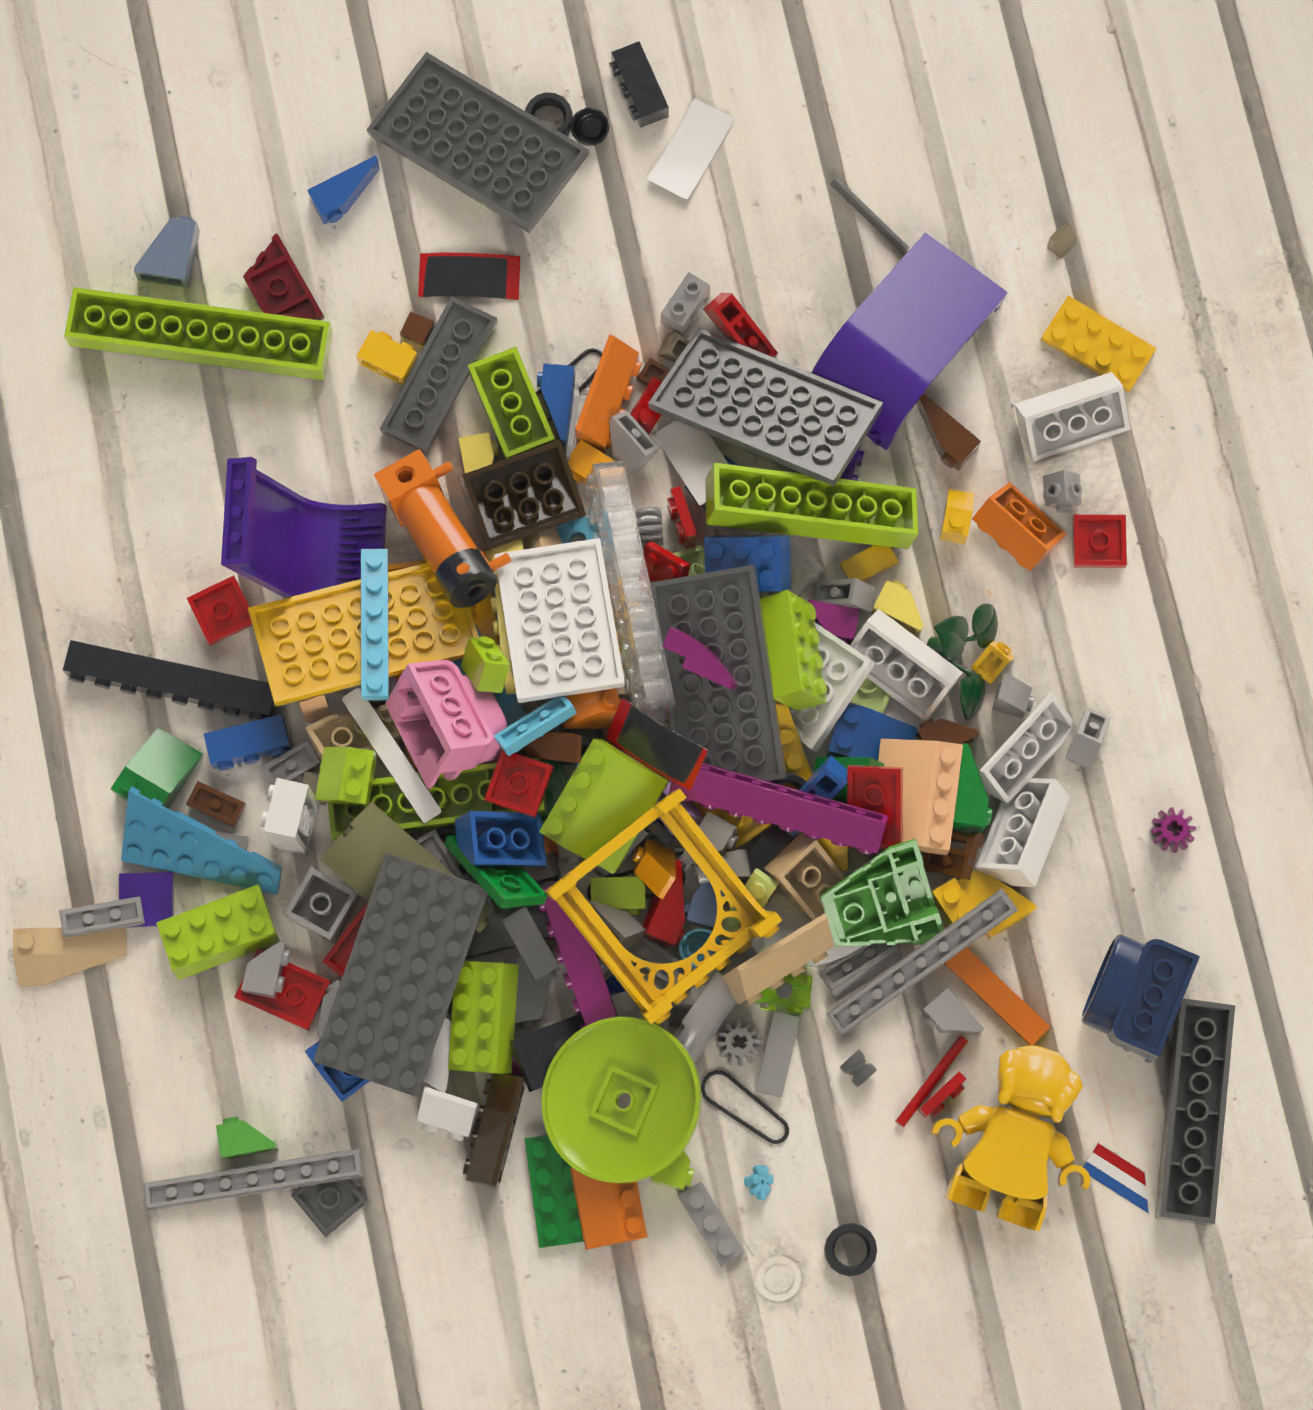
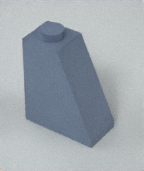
(171, 254)

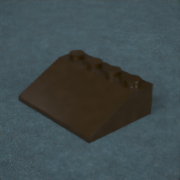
(522, 495)

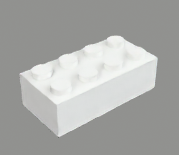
(290, 816)

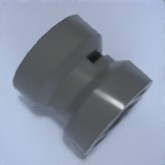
(857, 1067)

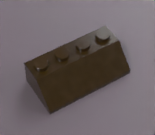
(495, 1130)

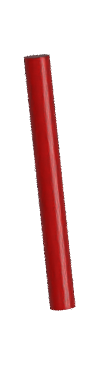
(931, 1081)

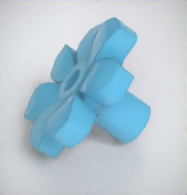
(759, 1182)

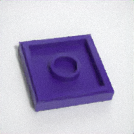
(155, 892)

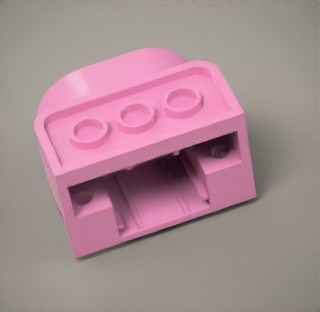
(445, 720)

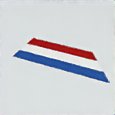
(1118, 1176)

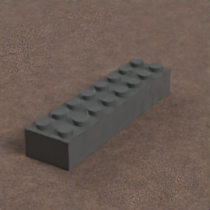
(1195, 1112)

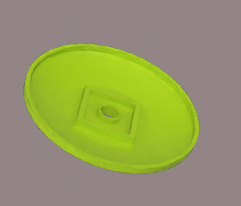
(585, 1090)

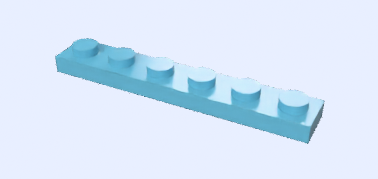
(374, 624)

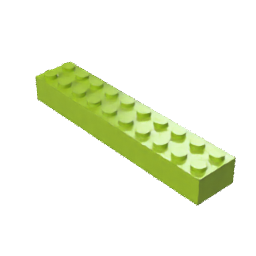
(198, 333)

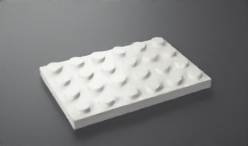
(560, 621)

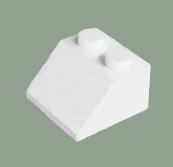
(447, 1113)

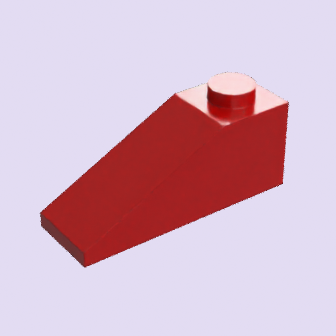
(737, 324)
(666, 915)

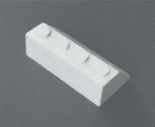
(1073, 416)
(905, 665)
(1027, 749)
(1024, 833)

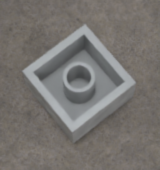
(322, 905)

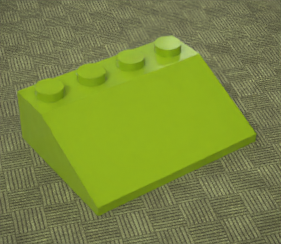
(601, 801)

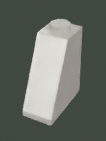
(437, 1074)

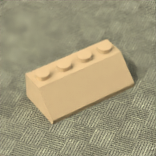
(780, 960)

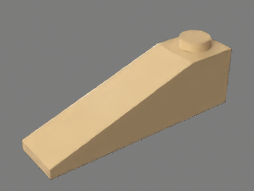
(345, 732)
(45, 956)

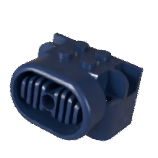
(1139, 993)

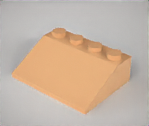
(928, 789)

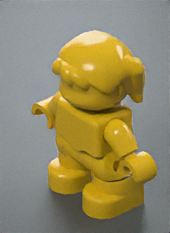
(1015, 1140)

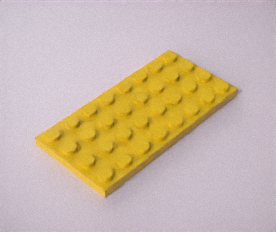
(315, 638)

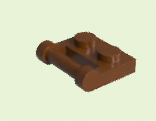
(957, 862)

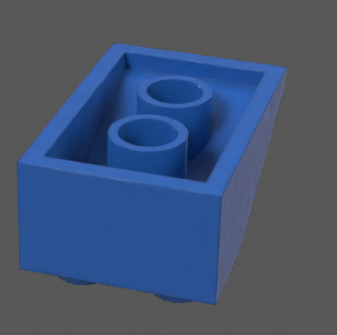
(862, 728)

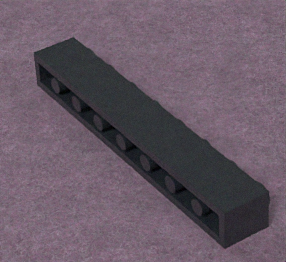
(169, 680)

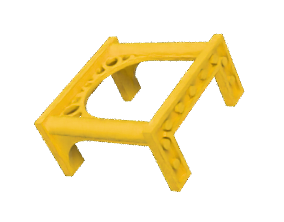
(754, 920)

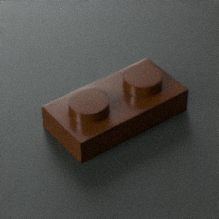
(216, 804)

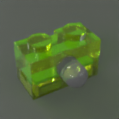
(793, 995)

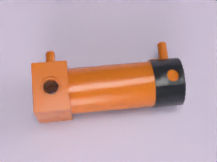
(420, 505)

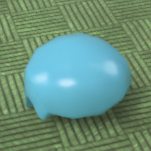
(693, 942)

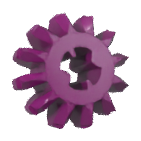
(1180, 838)

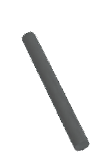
(869, 215)

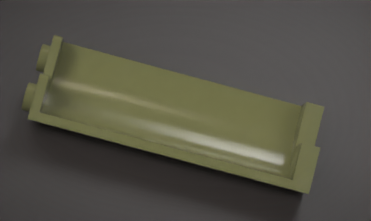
(362, 848)

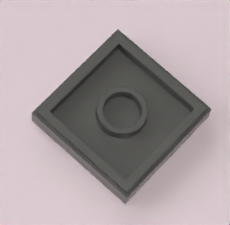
(330, 1203)

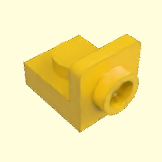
(993, 661)

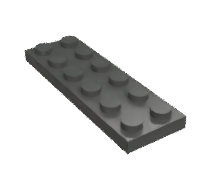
(438, 375)

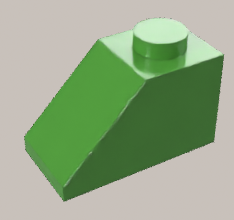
(241, 1139)

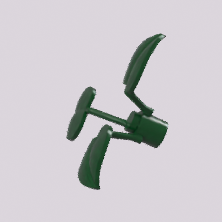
(951, 644)

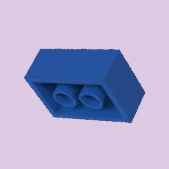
(767, 552)

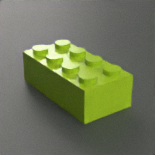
(510, 403)
(793, 650)
(218, 932)
(483, 1018)

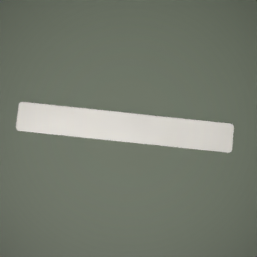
(391, 755)

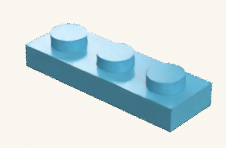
(535, 724)

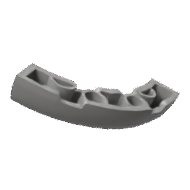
(710, 1009)

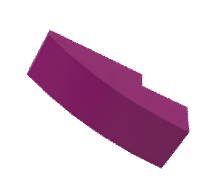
(698, 658)

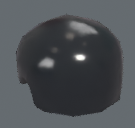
(589, 126)

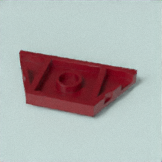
(279, 285)

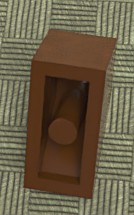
(946, 731)

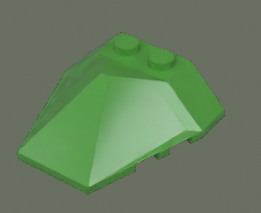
(884, 901)

